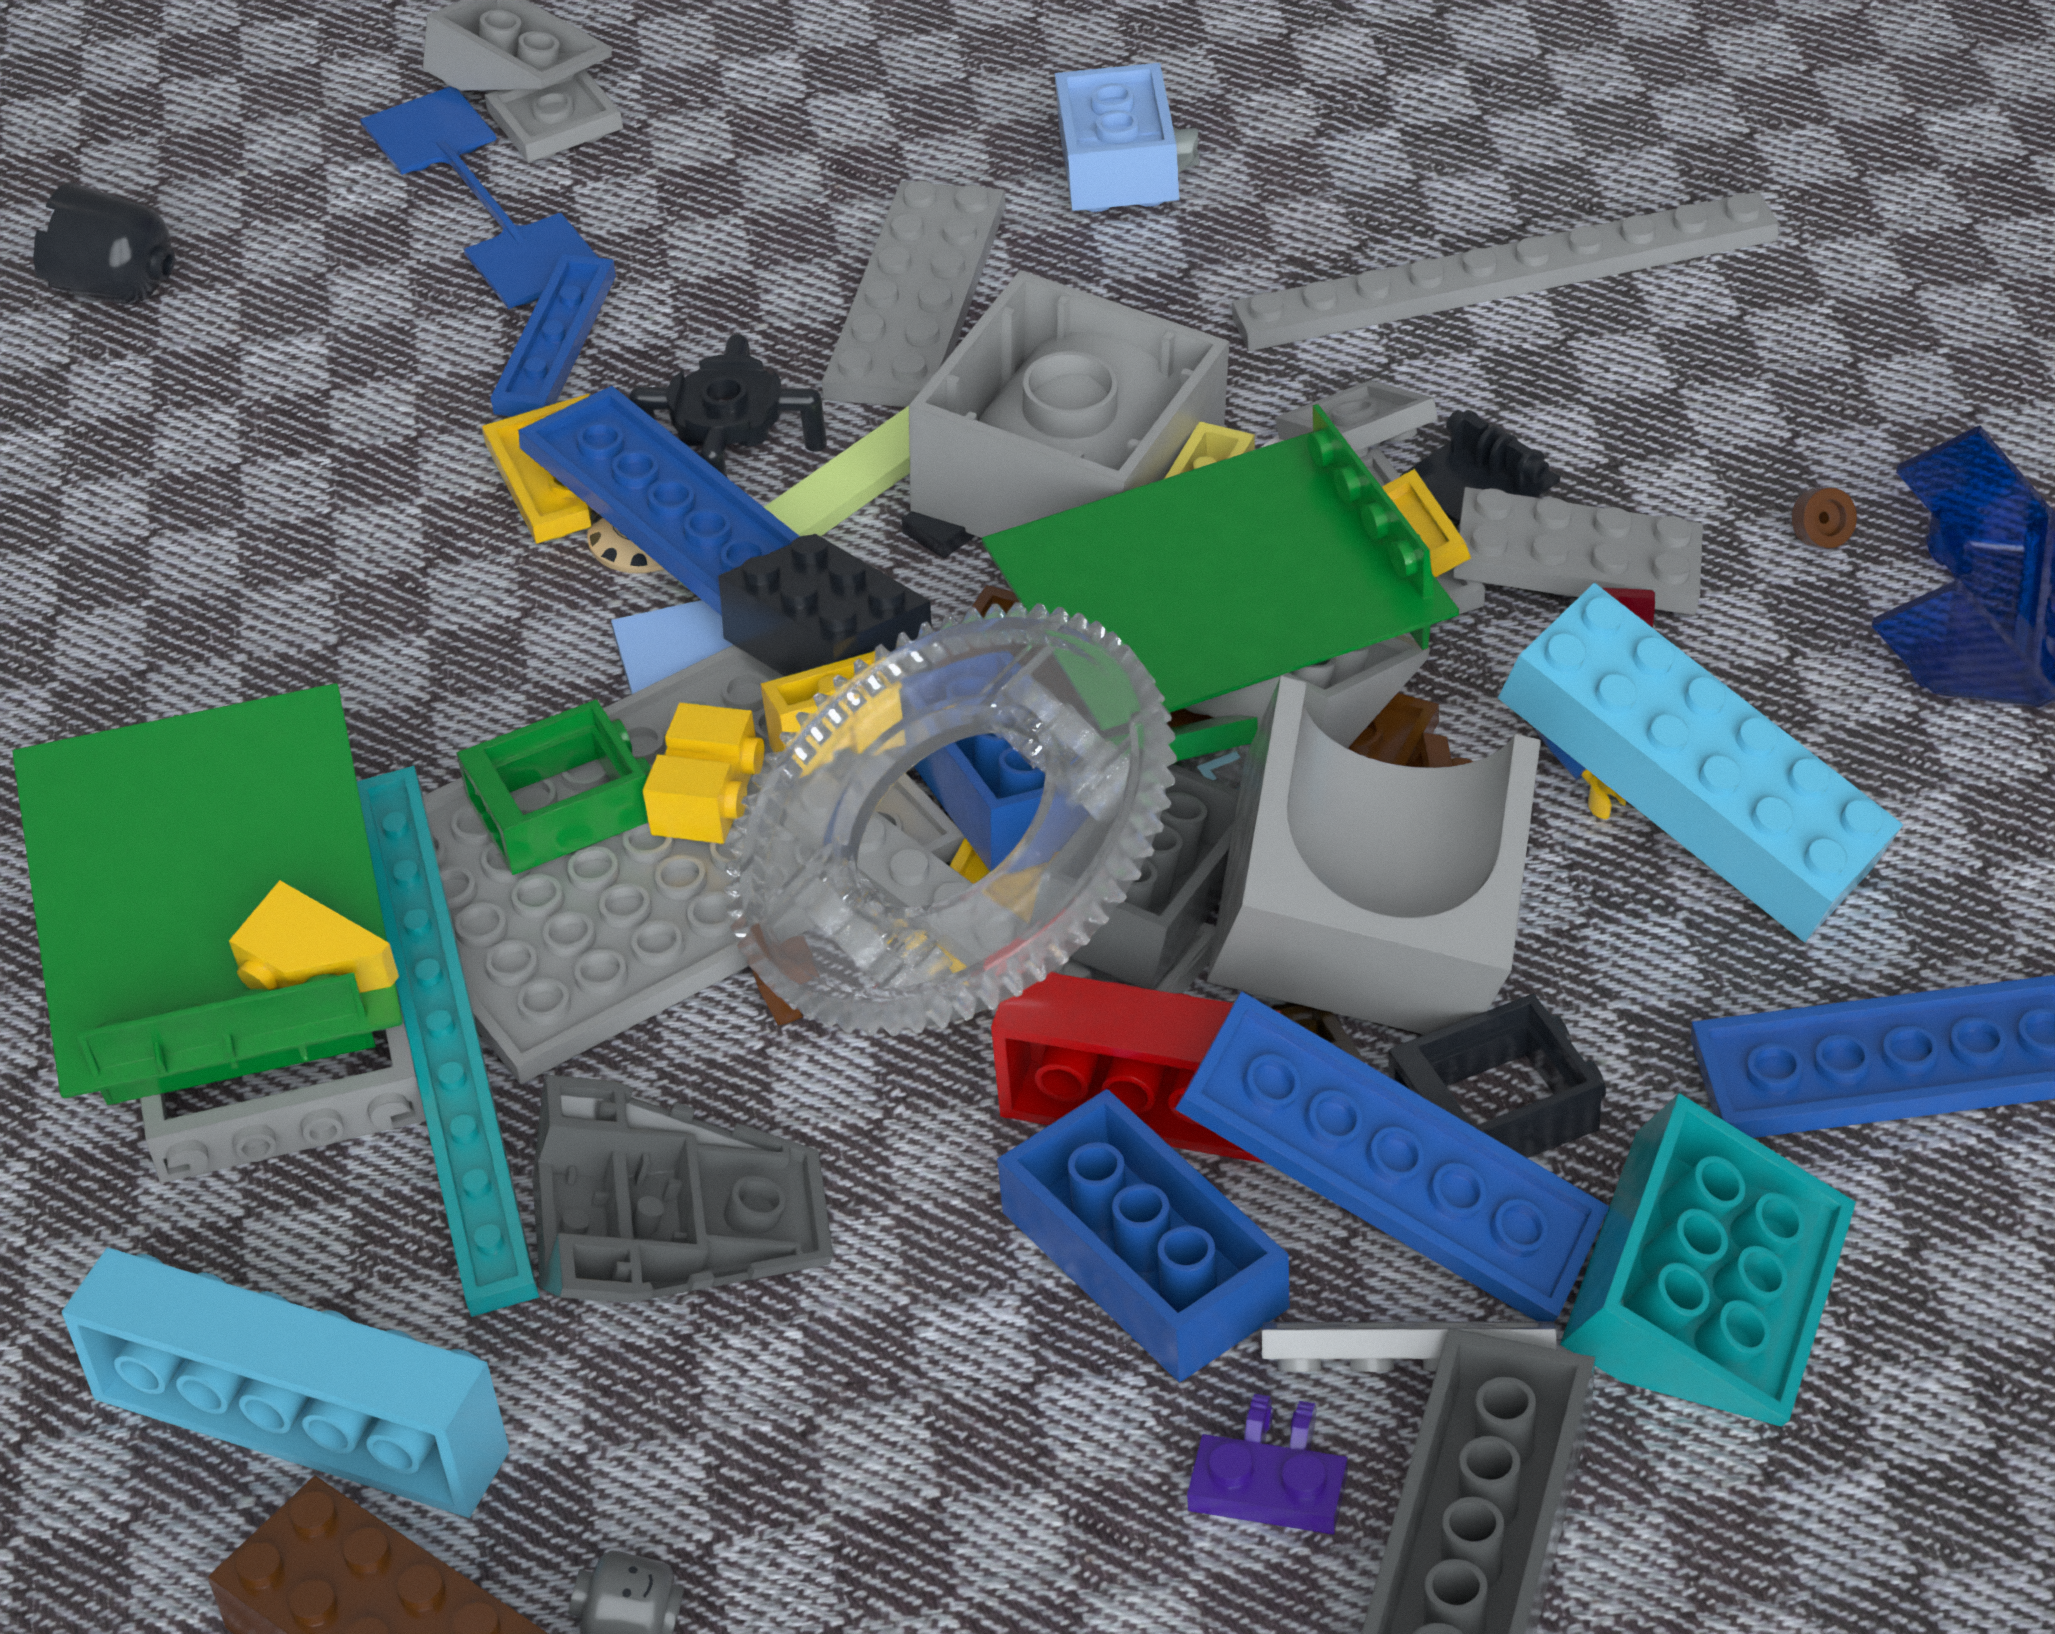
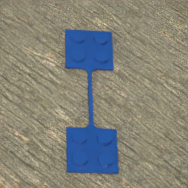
(442, 129)

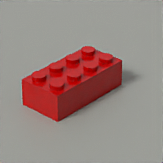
(1088, 1036)

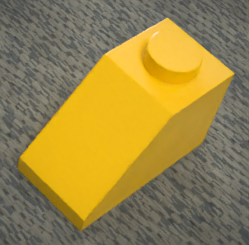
(299, 938)

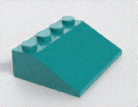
(1710, 1267)

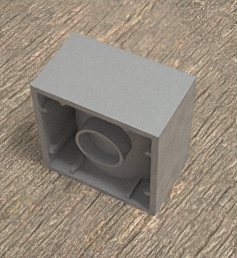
(1057, 407)
(1372, 877)

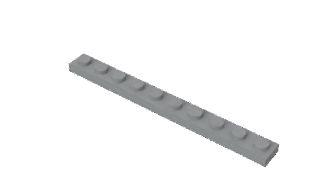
(1503, 270)

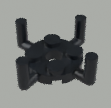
(745, 419)

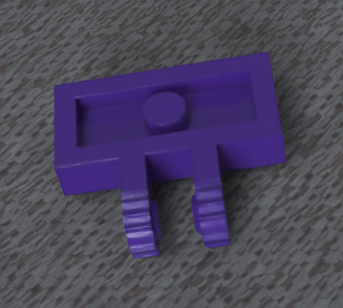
(1267, 1480)

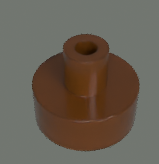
(1824, 517)

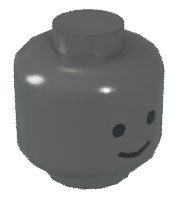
(626, 1596)

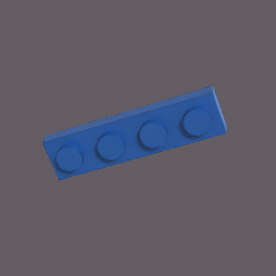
(554, 334)

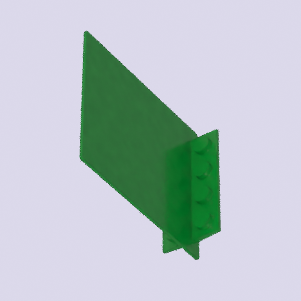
(1236, 566)
(151, 860)

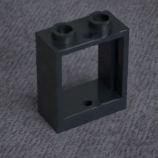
(1497, 1038)

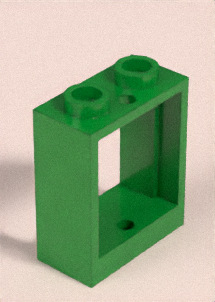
(543, 751)

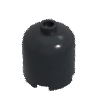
(102, 246)

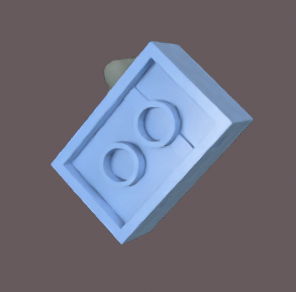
(1120, 138)

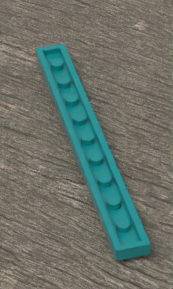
(446, 1048)

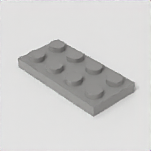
(1571, 546)

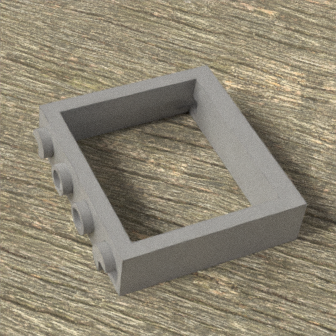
(285, 1120)

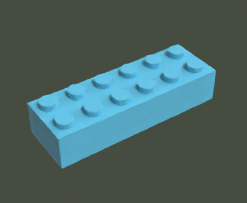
(1699, 761)
(289, 1380)

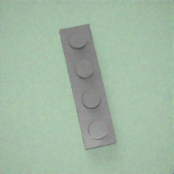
(1377, 1344)

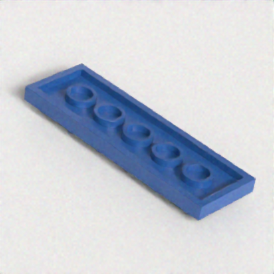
(654, 490)
(1880, 1057)
(1394, 1159)

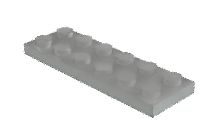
(914, 292)

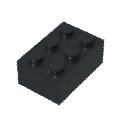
(815, 607)

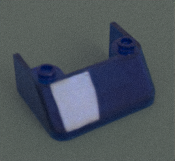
(1996, 621)

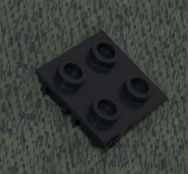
(1482, 460)

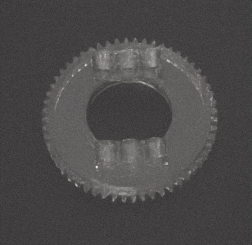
(1067, 705)

